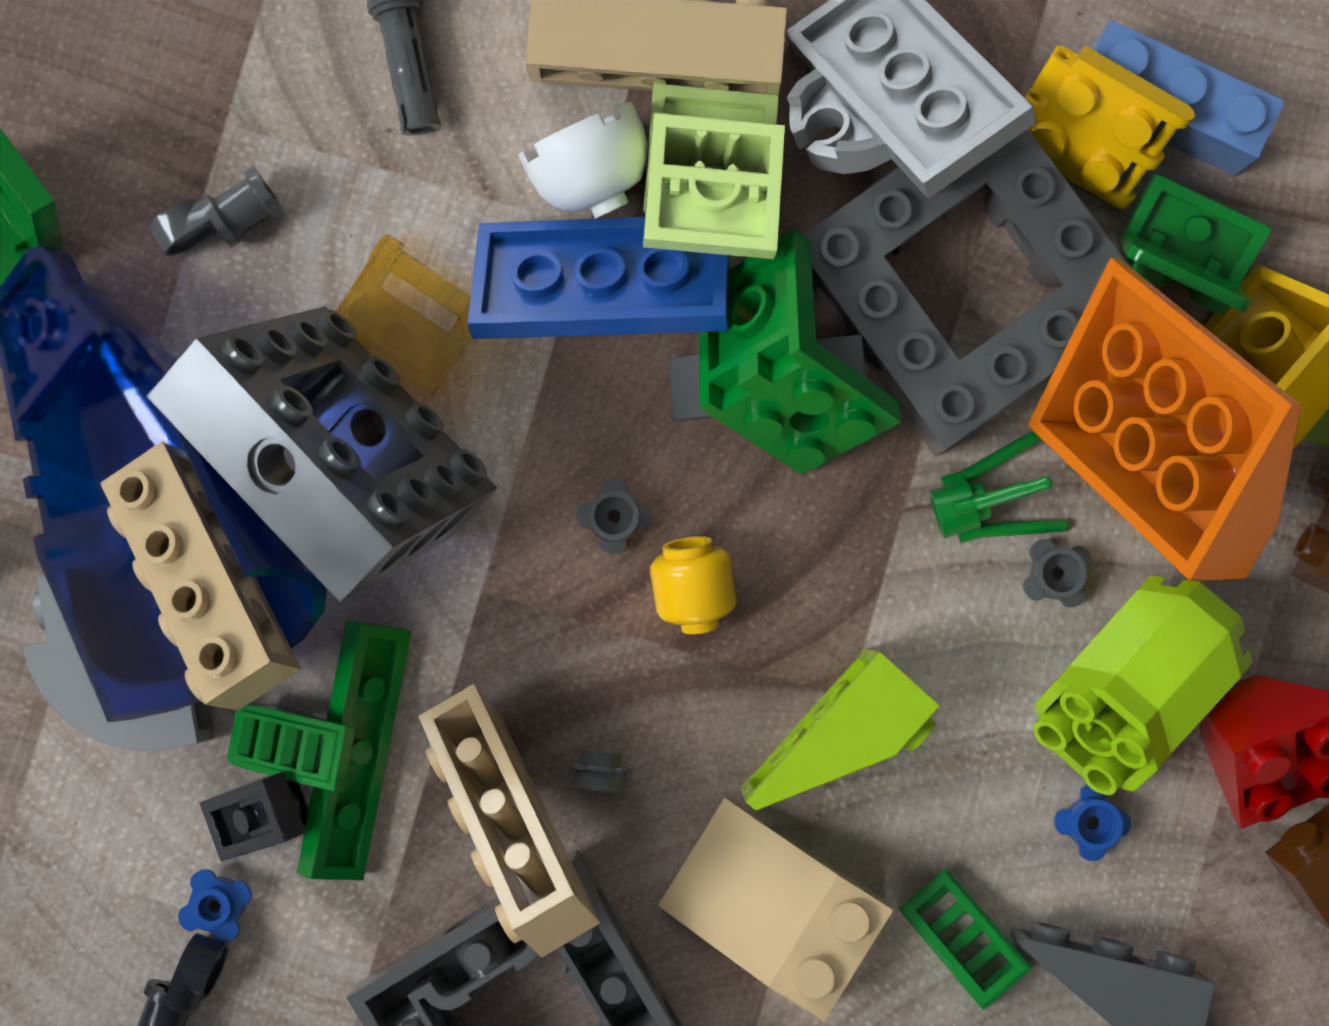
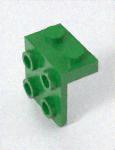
(1194, 242)

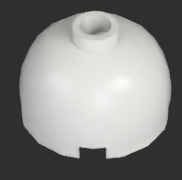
(590, 162)

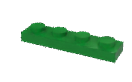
(364, 697)

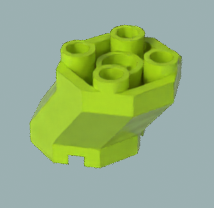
(1142, 684)

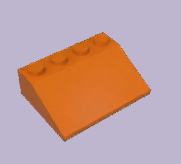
(1170, 428)

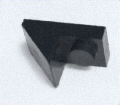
(255, 816)

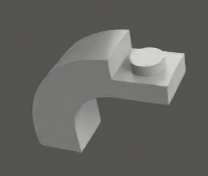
(69, 692)

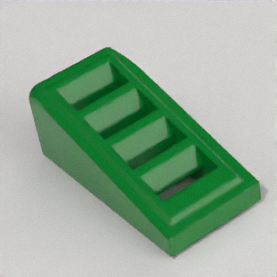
(288, 741)
(1000, 981)

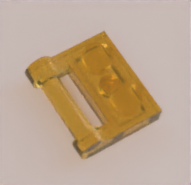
(398, 333)

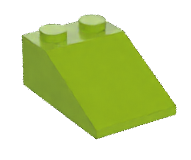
(854, 725)

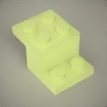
(713, 172)

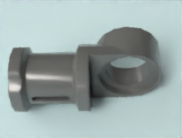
(229, 214)

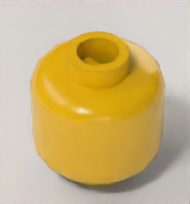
(693, 584)

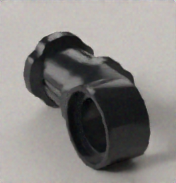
(193, 980)

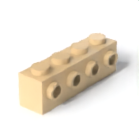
(658, 43)
(203, 596)
(507, 822)

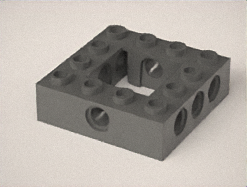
(901, 344)
(310, 386)
(451, 966)

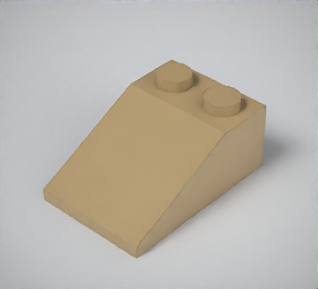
(776, 908)

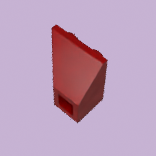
(1269, 747)

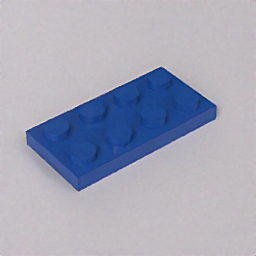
(590, 282)

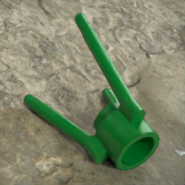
(963, 506)

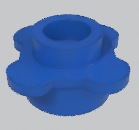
(1092, 841)
(231, 896)

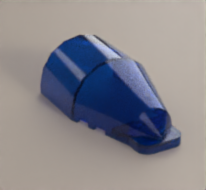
(79, 399)

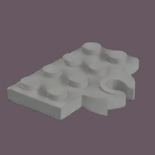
(899, 92)

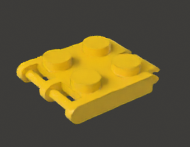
(1101, 119)

